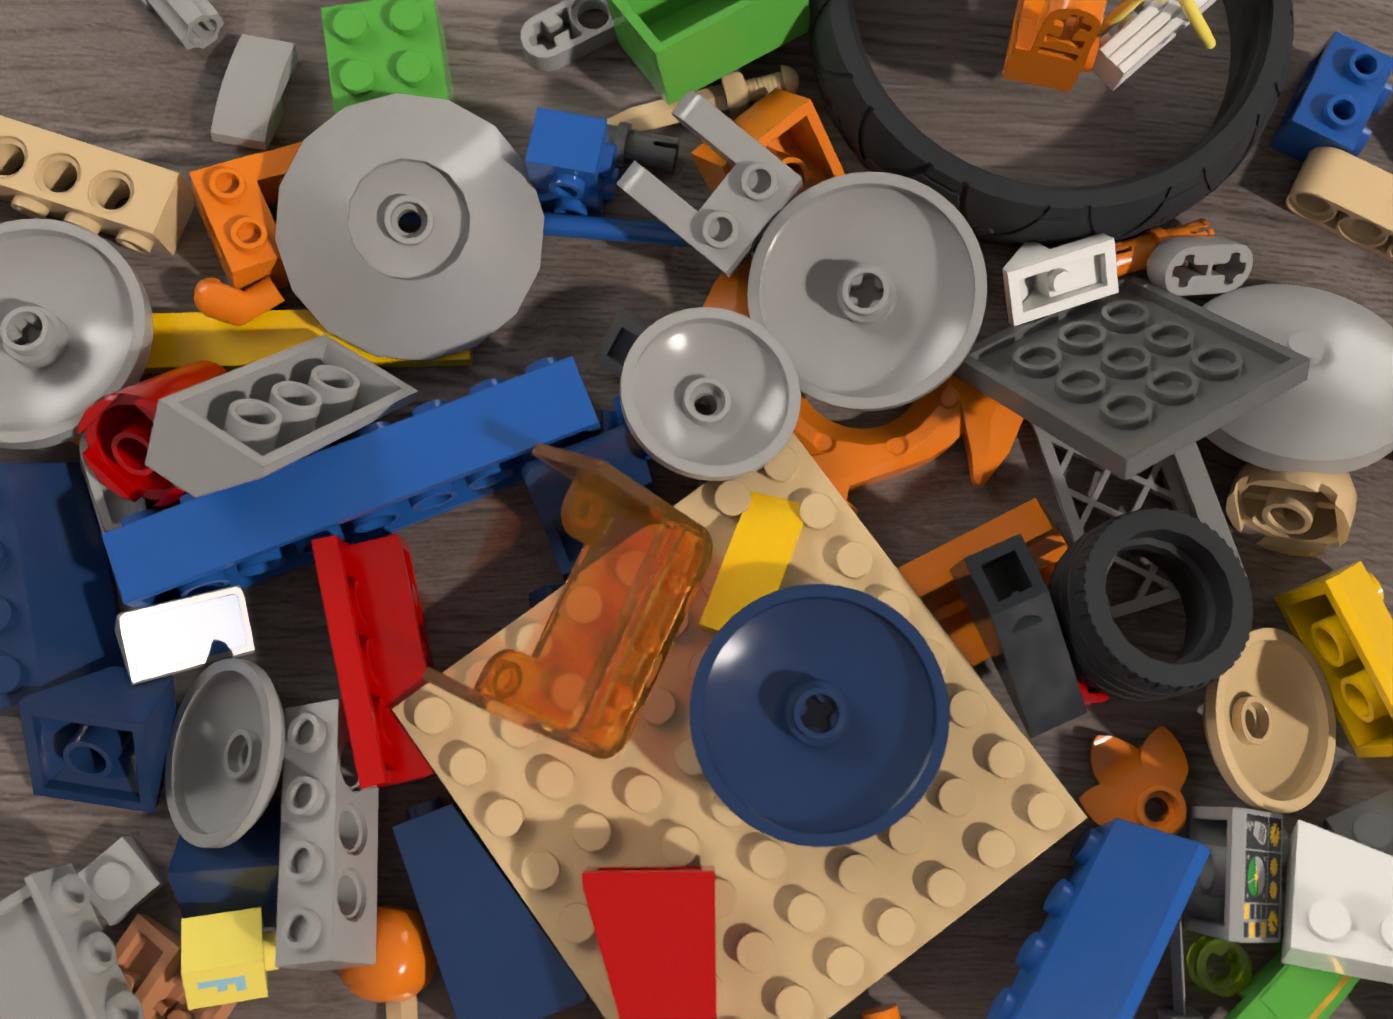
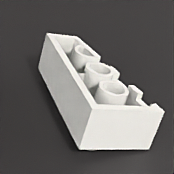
(1338, 905)

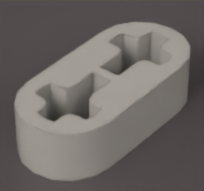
(1198, 276)

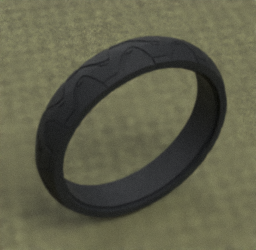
(1020, 211)

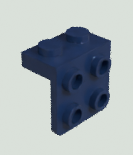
(550, 486)

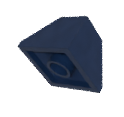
(100, 739)

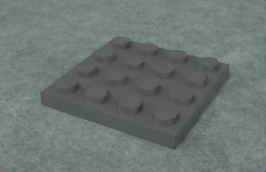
(1131, 374)

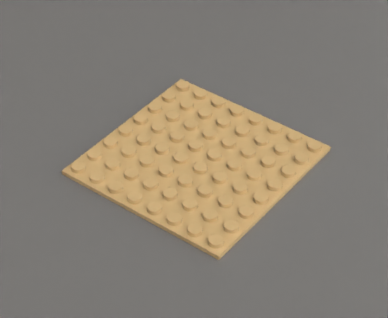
(792, 921)

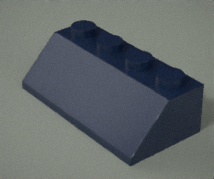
(53, 582)

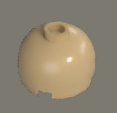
(1293, 509)

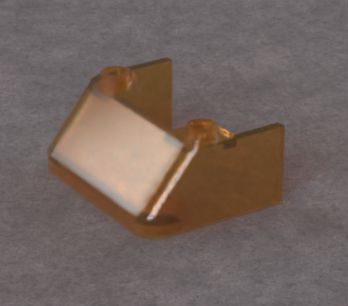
(610, 619)

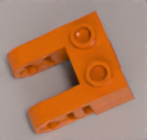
(1053, 41)
(237, 217)

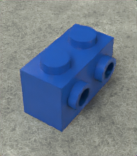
(1335, 99)
(572, 163)

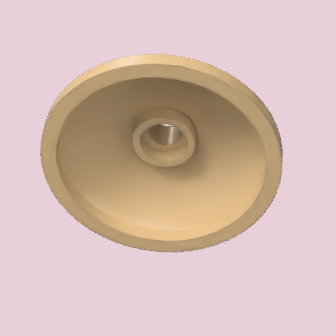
(1272, 723)

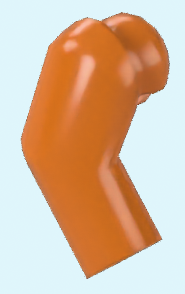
(235, 305)

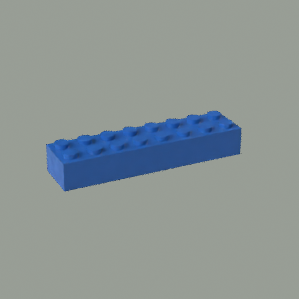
(352, 489)

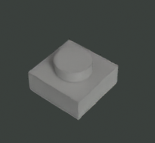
(121, 880)

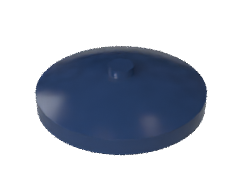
(819, 715)

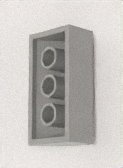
(268, 415)

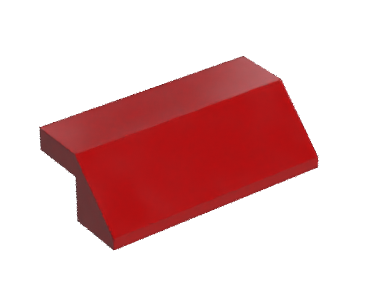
(376, 649)

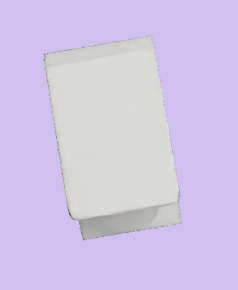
(1059, 278)

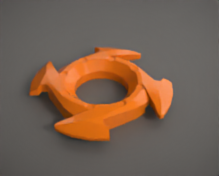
(926, 430)

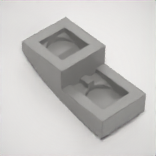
(251, 92)

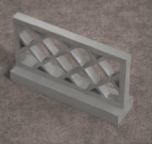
(1186, 488)

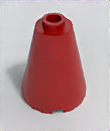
(121, 429)

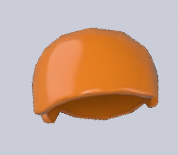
(402, 959)

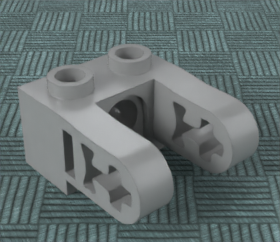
(741, 205)

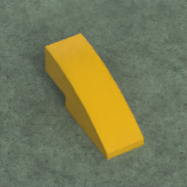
(754, 558)

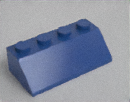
(1104, 925)

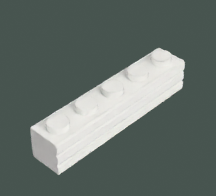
(1140, 39)

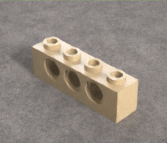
(150, 219)

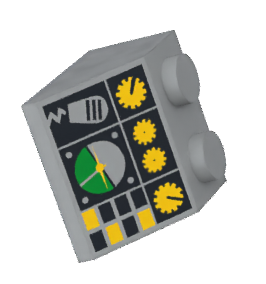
(1242, 878)

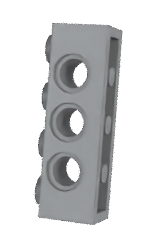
(325, 847)

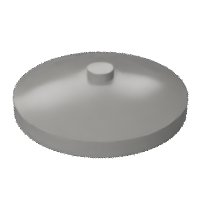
(870, 289)
(68, 329)
(1344, 407)

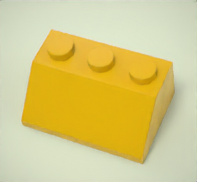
(1352, 639)

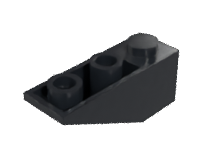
(1021, 633)

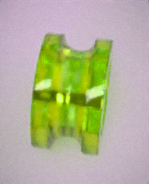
(1238, 959)

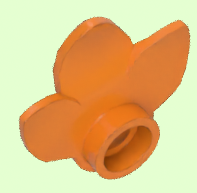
(1133, 776)

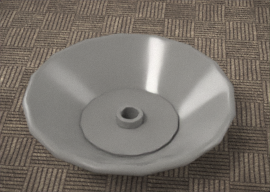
(419, 289)

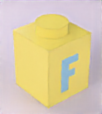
(226, 957)

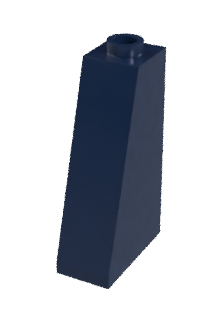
(480, 928)

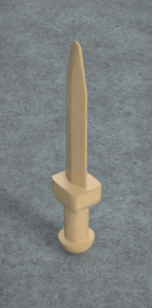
(731, 95)

